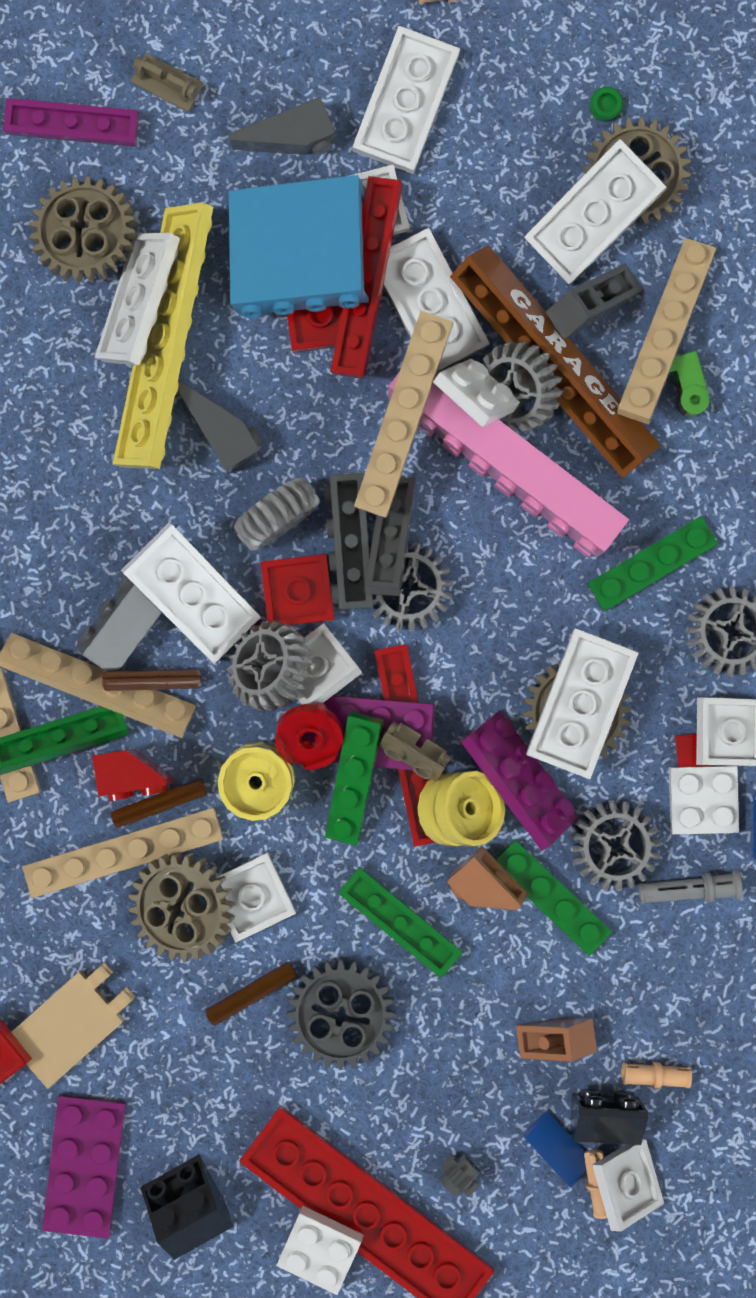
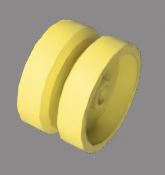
(239, 792)
(461, 809)

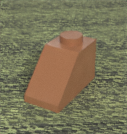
(486, 883)
(557, 1039)

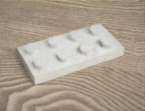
(406, 99)
(595, 212)
(421, 280)
(137, 298)
(190, 593)
(582, 703)

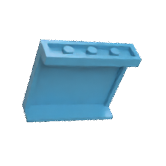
(296, 246)

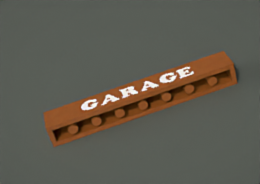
(585, 392)

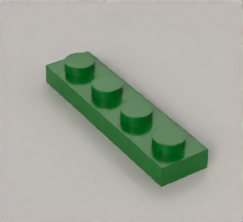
(652, 563)
(60, 738)
(354, 778)
(554, 898)
(400, 922)

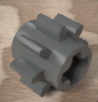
(460, 1175)

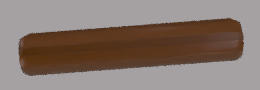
(151, 679)
(158, 803)
(251, 993)

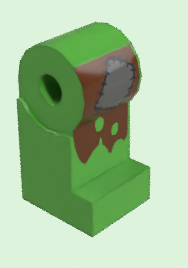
(690, 385)

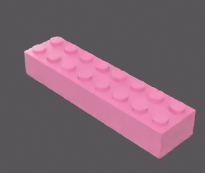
(523, 472)

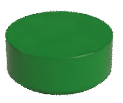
(606, 104)

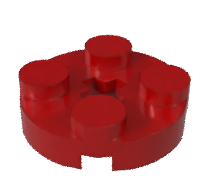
(314, 719)

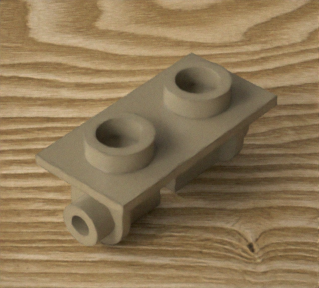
(166, 82)
(400, 746)

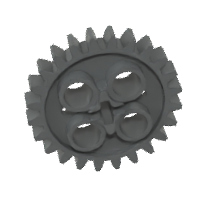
(332, 1043)

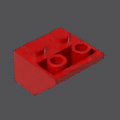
(126, 771)

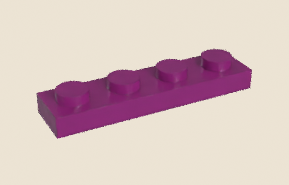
(71, 122)

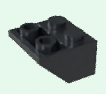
(607, 1118)
(185, 1208)

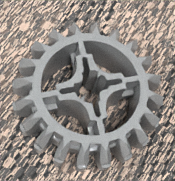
(528, 377)
(276, 513)
(436, 593)
(724, 645)
(263, 662)
(607, 859)

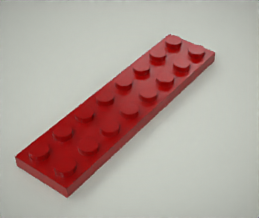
(395, 1233)

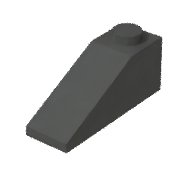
(293, 131)
(593, 300)
(225, 432)

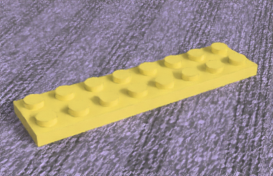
(156, 378)

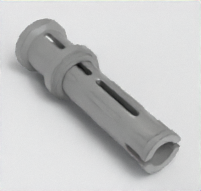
(706, 887)

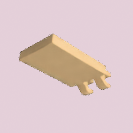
(70, 1025)

